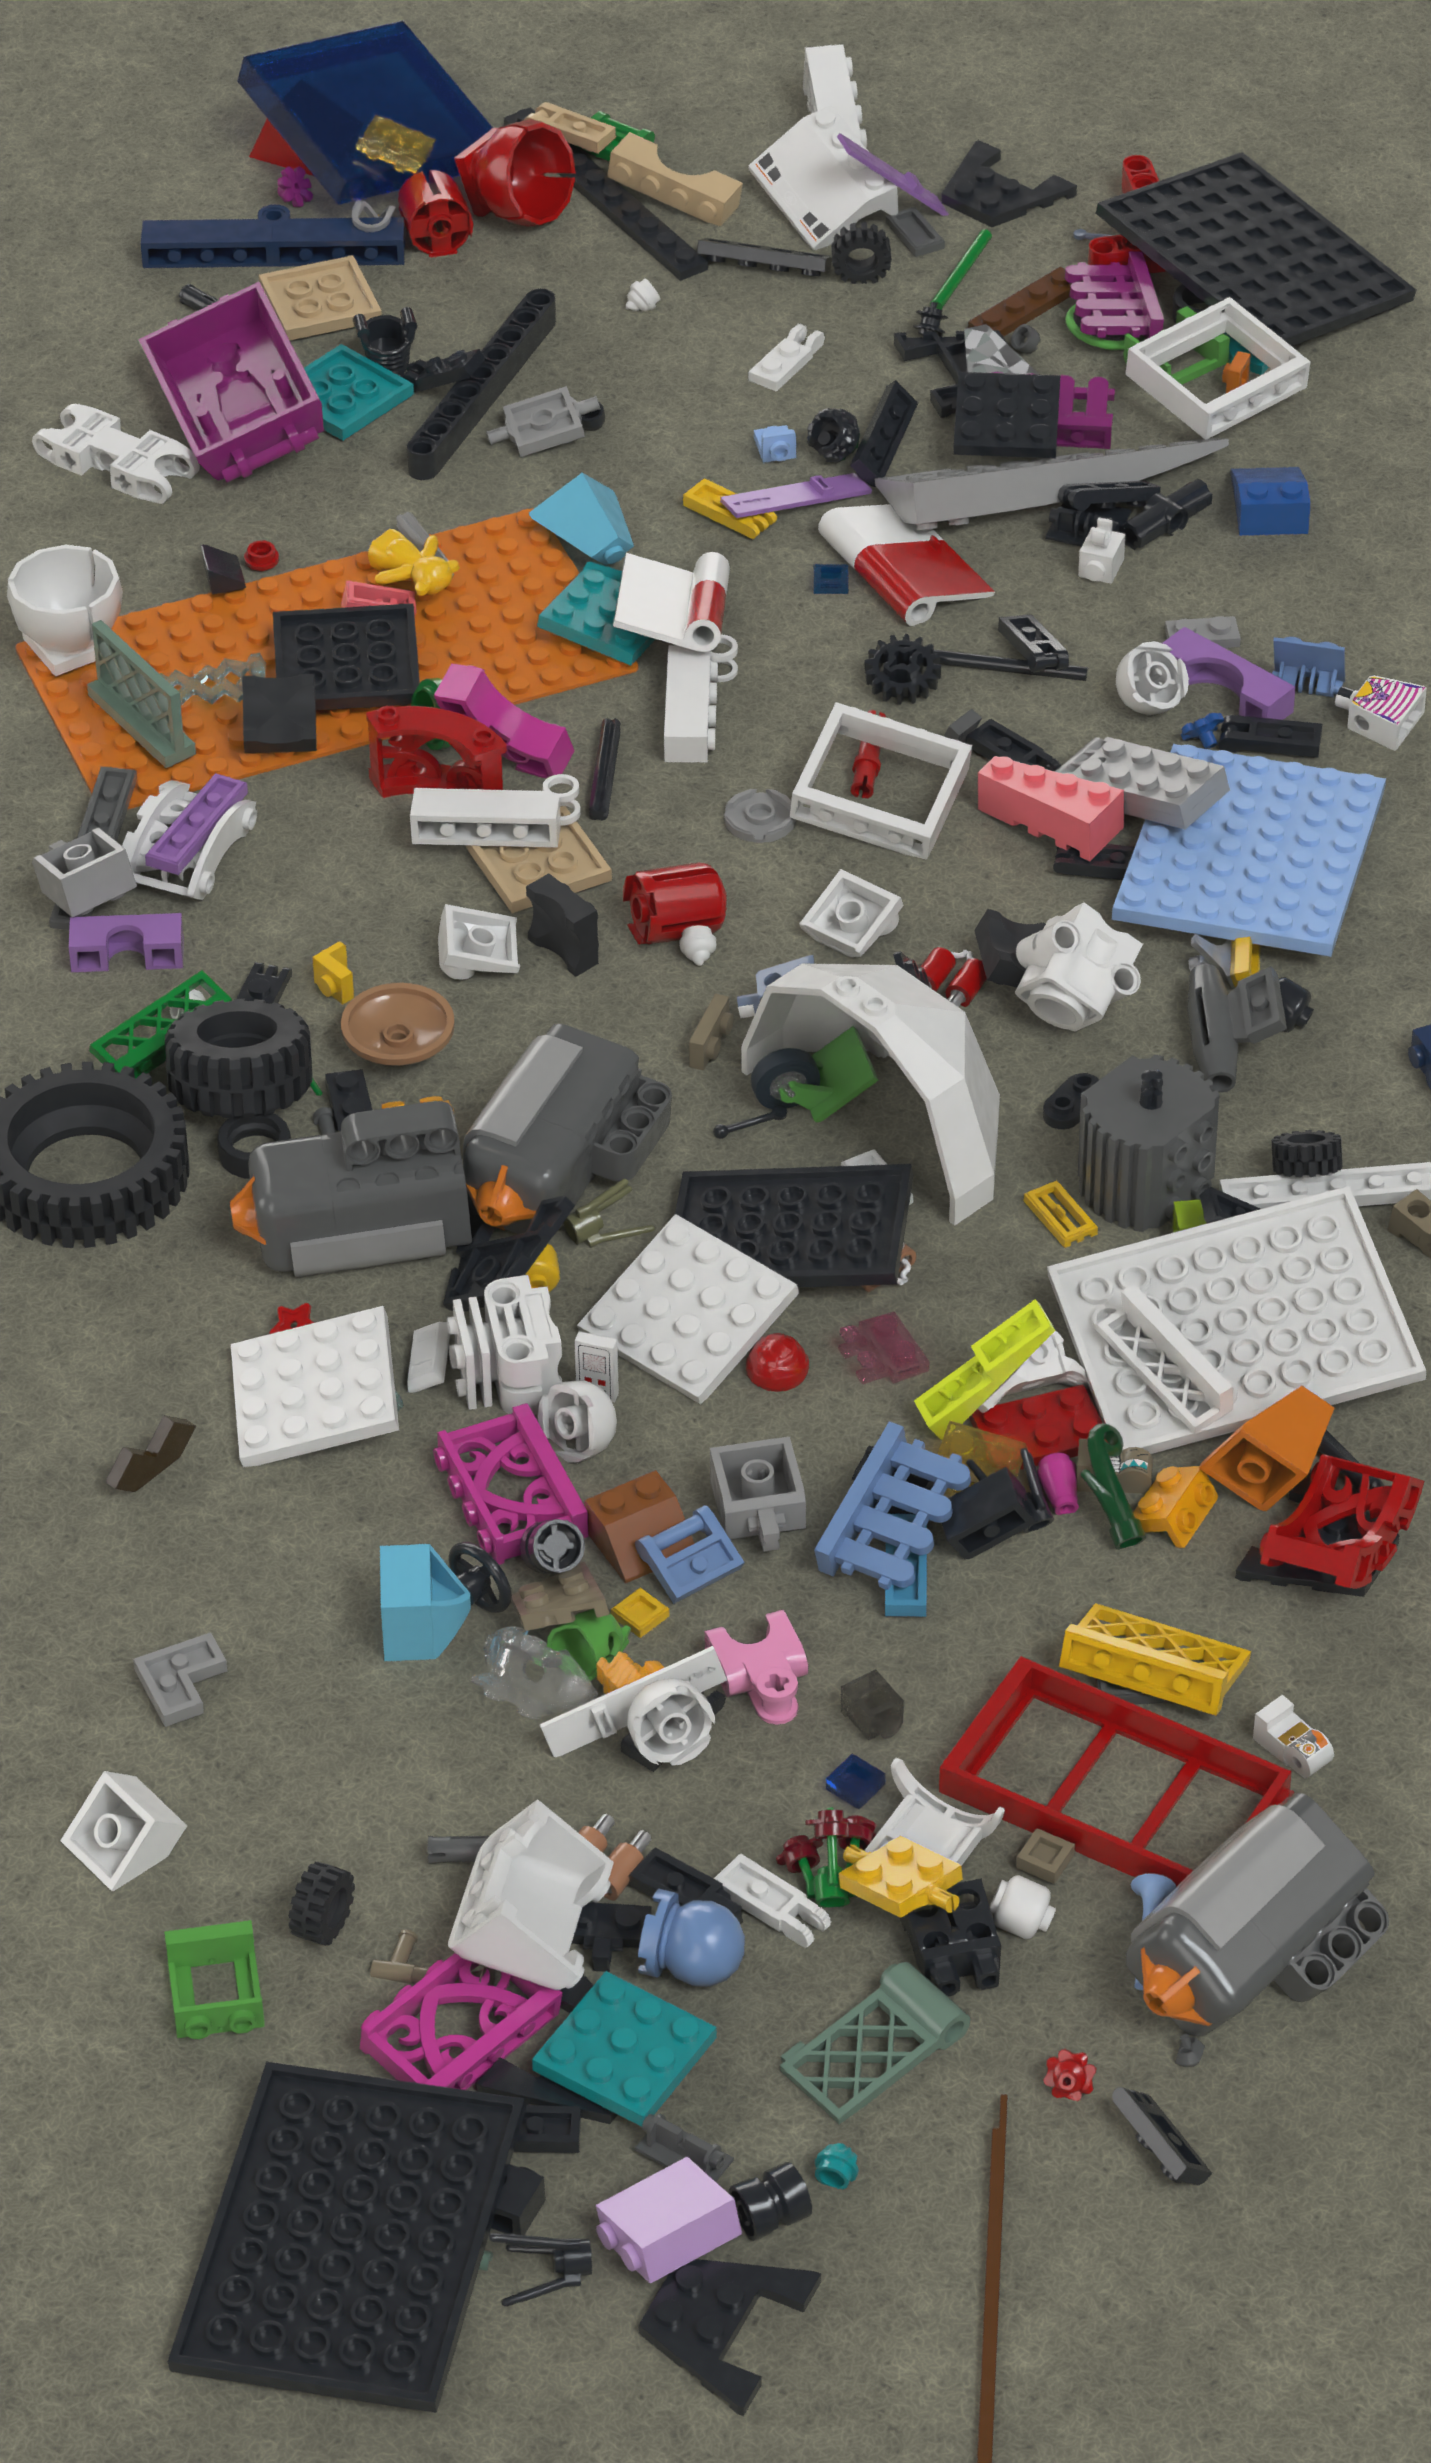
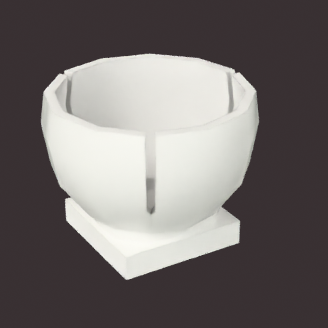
(59, 600)

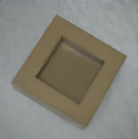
(1045, 1856)

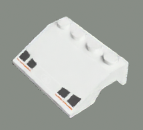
(819, 181)

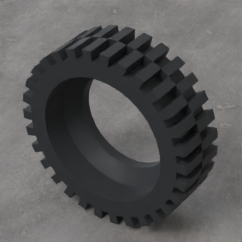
(90, 1104)

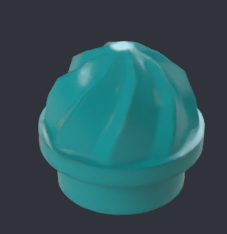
(836, 2166)

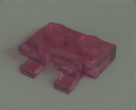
(883, 1349)

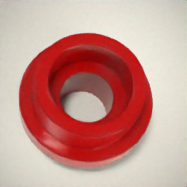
(261, 556)

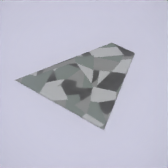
(990, 353)

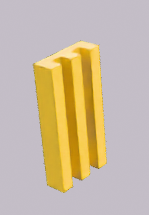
(1065, 1238)

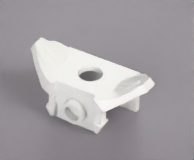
(1042, 1368)

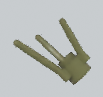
(586, 1221)

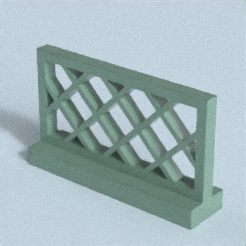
(138, 698)

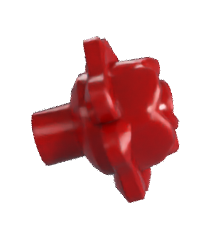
(1069, 2075)

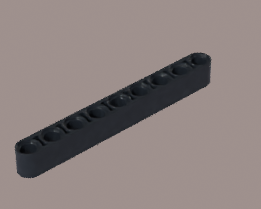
(473, 397)

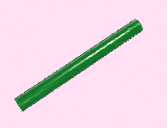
(962, 268)

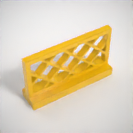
(1162, 1673)

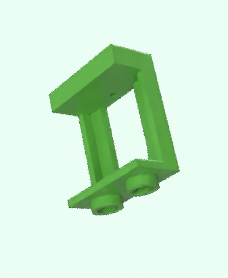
(1215, 351)
(207, 1947)

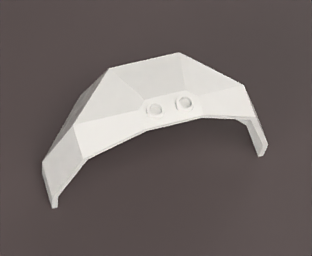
(917, 1030)

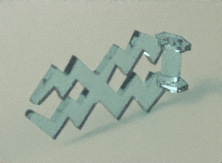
(194, 685)

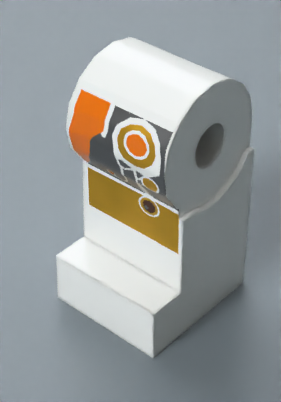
(1291, 1738)

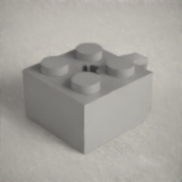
(84, 872)
(758, 1490)

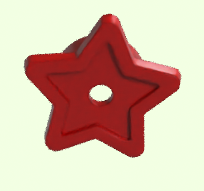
(287, 1316)

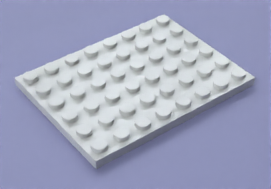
(1263, 1297)

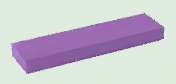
(195, 824)

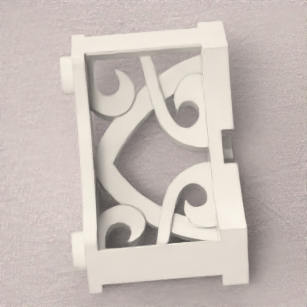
(164, 810)

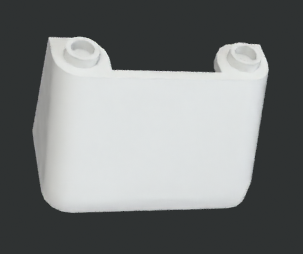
(529, 1899)

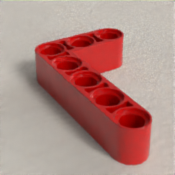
(1136, 173)

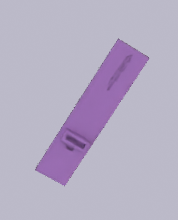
(906, 182)
(796, 495)

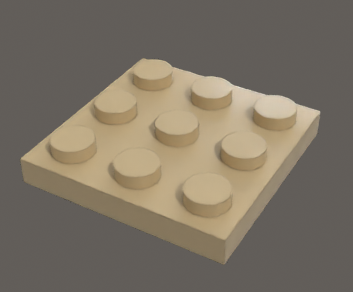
(319, 297)
(513, 868)

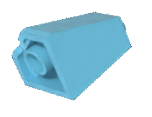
(587, 518)

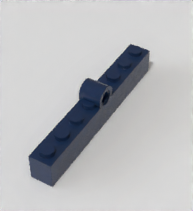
(269, 241)

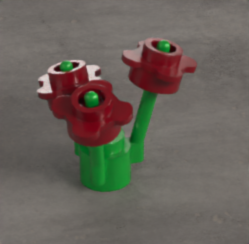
(801, 1854)

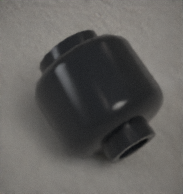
(1295, 1004)

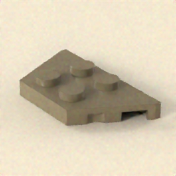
(559, 1599)

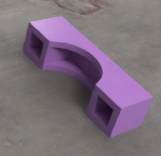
(1207, 662)

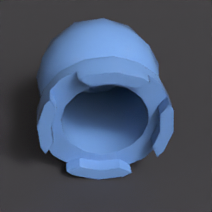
(694, 1941)

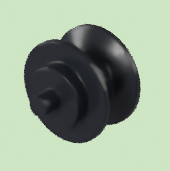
(930, 319)

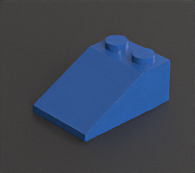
(1271, 501)

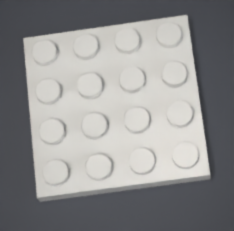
(689, 1308)
(314, 1387)

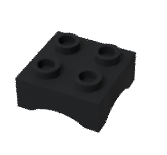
(279, 714)
(563, 924)
(998, 944)

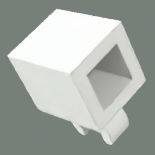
(1101, 553)

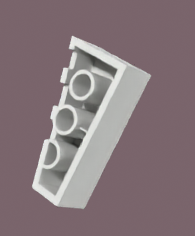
(829, 83)

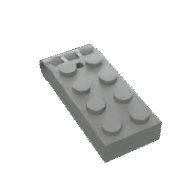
(1154, 781)

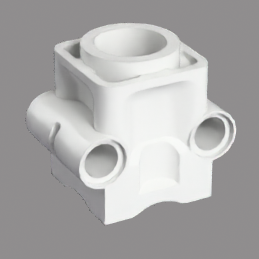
(1076, 968)

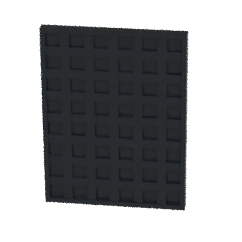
(1256, 241)

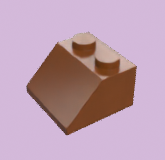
(630, 1513)

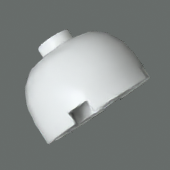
(1151, 679)
(578, 1412)
(670, 1721)

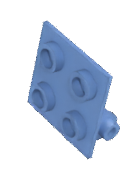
(1311, 660)

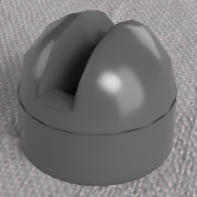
(1019, 335)

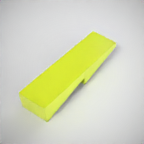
(995, 1361)

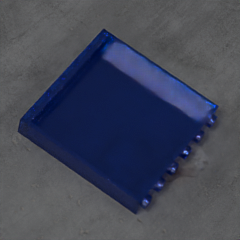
(333, 87)

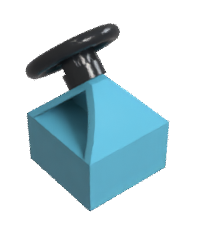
(429, 1601)

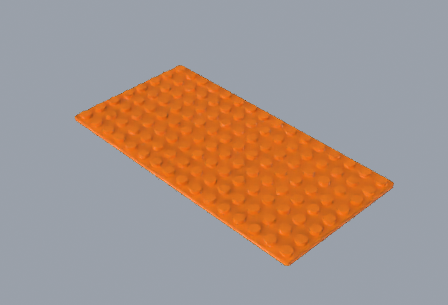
(480, 620)

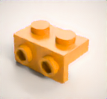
(1177, 1503)

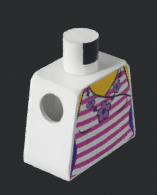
(1383, 709)

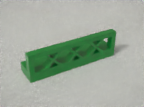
(151, 1051)

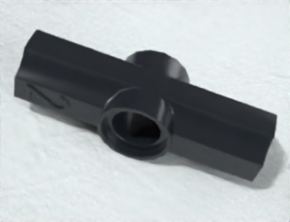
(1166, 514)

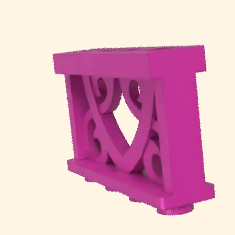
(520, 1438)
(438, 1987)

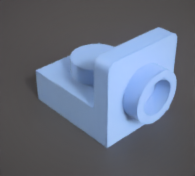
(775, 443)

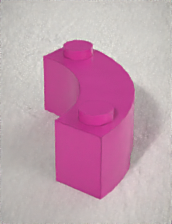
(531, 743)

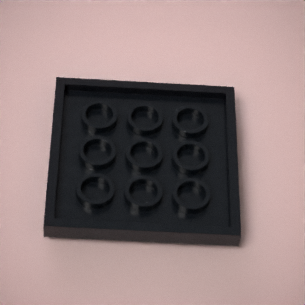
(354, 652)

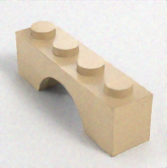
(704, 196)

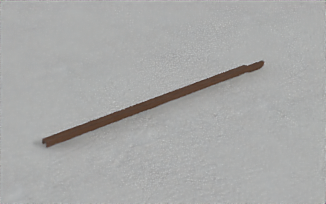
(992, 2285)

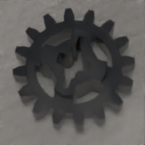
(902, 669)

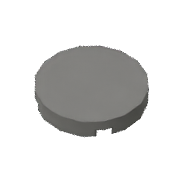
(766, 823)

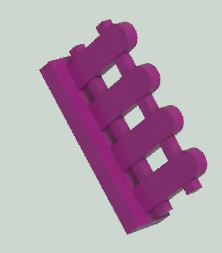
(1115, 298)
(1086, 428)

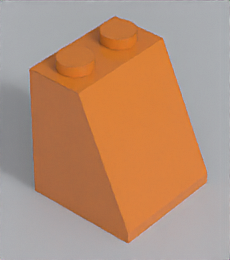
(1271, 1449)

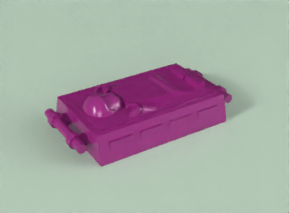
(235, 384)

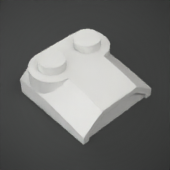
(852, 915)
(476, 942)

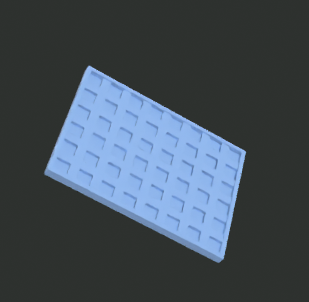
(1261, 861)

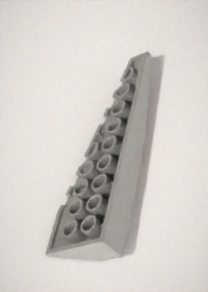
(1018, 485)

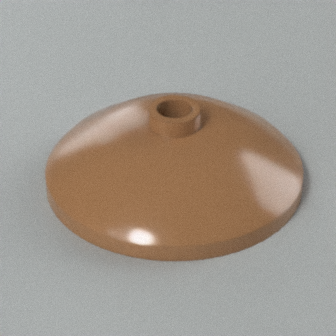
(397, 1024)

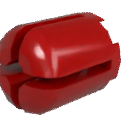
(444, 208)
(673, 899)

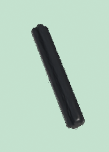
(604, 769)

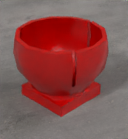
(507, 172)

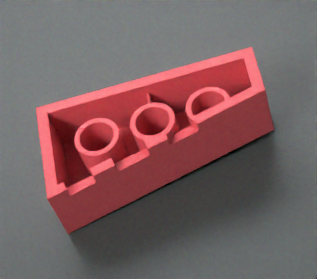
(1052, 804)

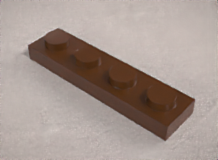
(1026, 303)

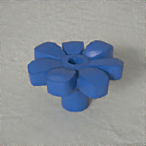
(1203, 729)

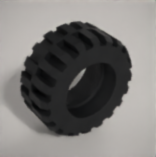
(238, 1058)

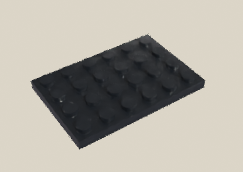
(807, 1221)

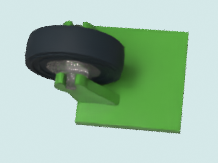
(816, 1081)

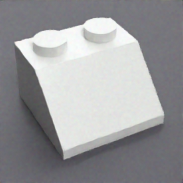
(122, 1830)

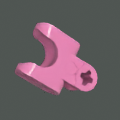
(763, 1669)

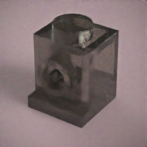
(876, 1713)

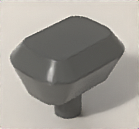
(1189, 2051)

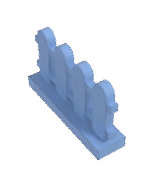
(877, 1483)

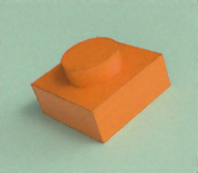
(1237, 371)

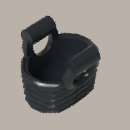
(387, 338)

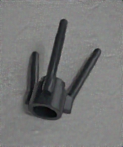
(1038, 1503)
(569, 2257)

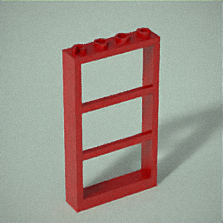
(1116, 1716)

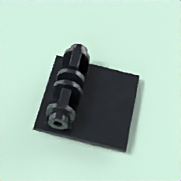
(1073, 526)

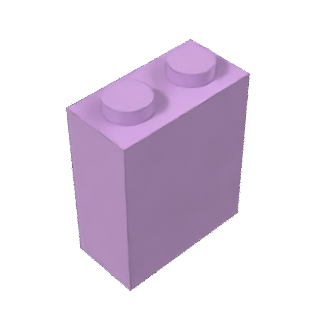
(667, 2220)

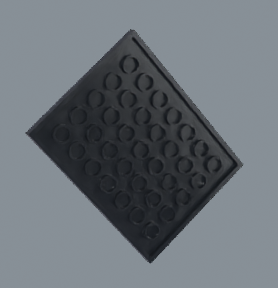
(348, 2237)

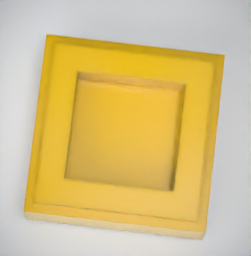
(640, 1612)

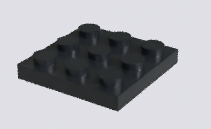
(1007, 415)

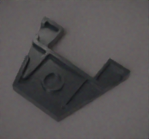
(993, 197)
(951, 352)
(504, 1257)
(1292, 1574)
(513, 2081)
(704, 2310)

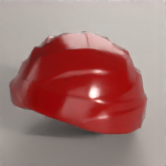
(777, 1363)

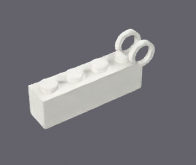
(689, 700)
(493, 816)

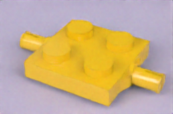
(901, 1877)

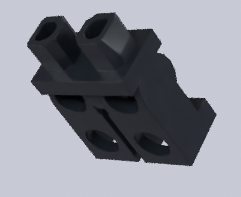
(956, 1942)

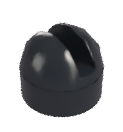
(593, 420)

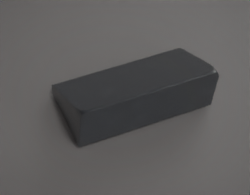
(222, 570)

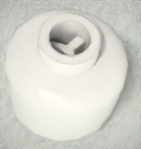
(1022, 1907)

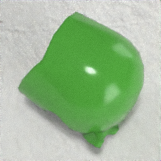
(590, 1639)

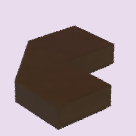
(138, 1467)

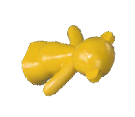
(405, 561)

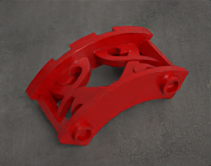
(416, 768)
(1350, 1560)

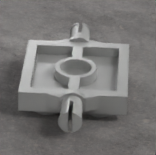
(543, 421)

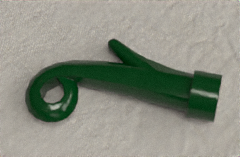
(1104, 1483)

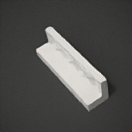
(1177, 1351)

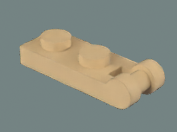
(575, 127)

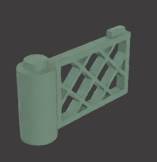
(908, 2000)

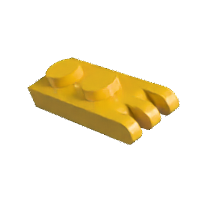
(705, 500)

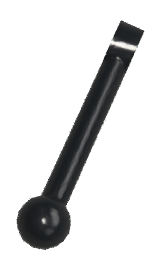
(778, 1113)

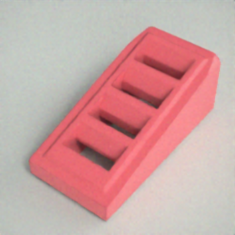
(363, 594)

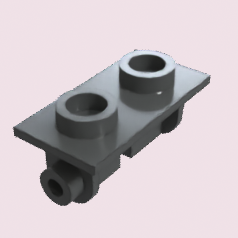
(669, 2144)

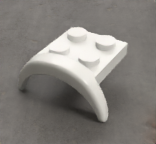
(933, 1822)

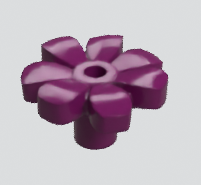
(293, 186)

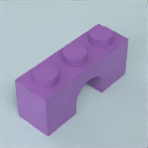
(98, 938)

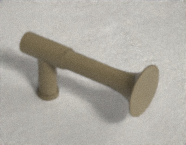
(400, 1971)

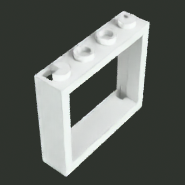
(1285, 379)
(867, 822)

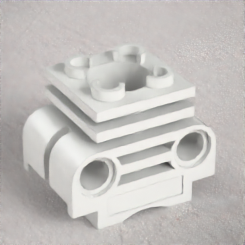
(513, 1347)

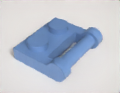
(695, 1565)

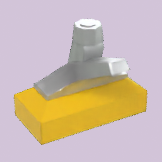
(1234, 958)

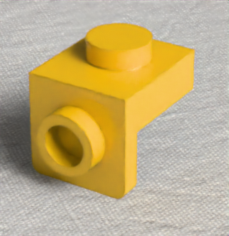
(333, 974)

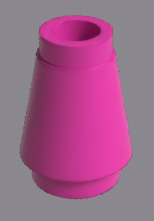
(1059, 1482)

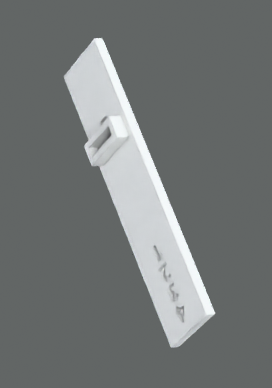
(610, 1712)

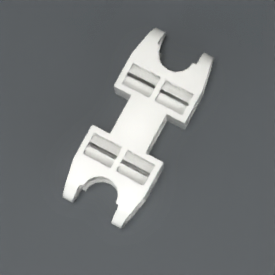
(99, 443)

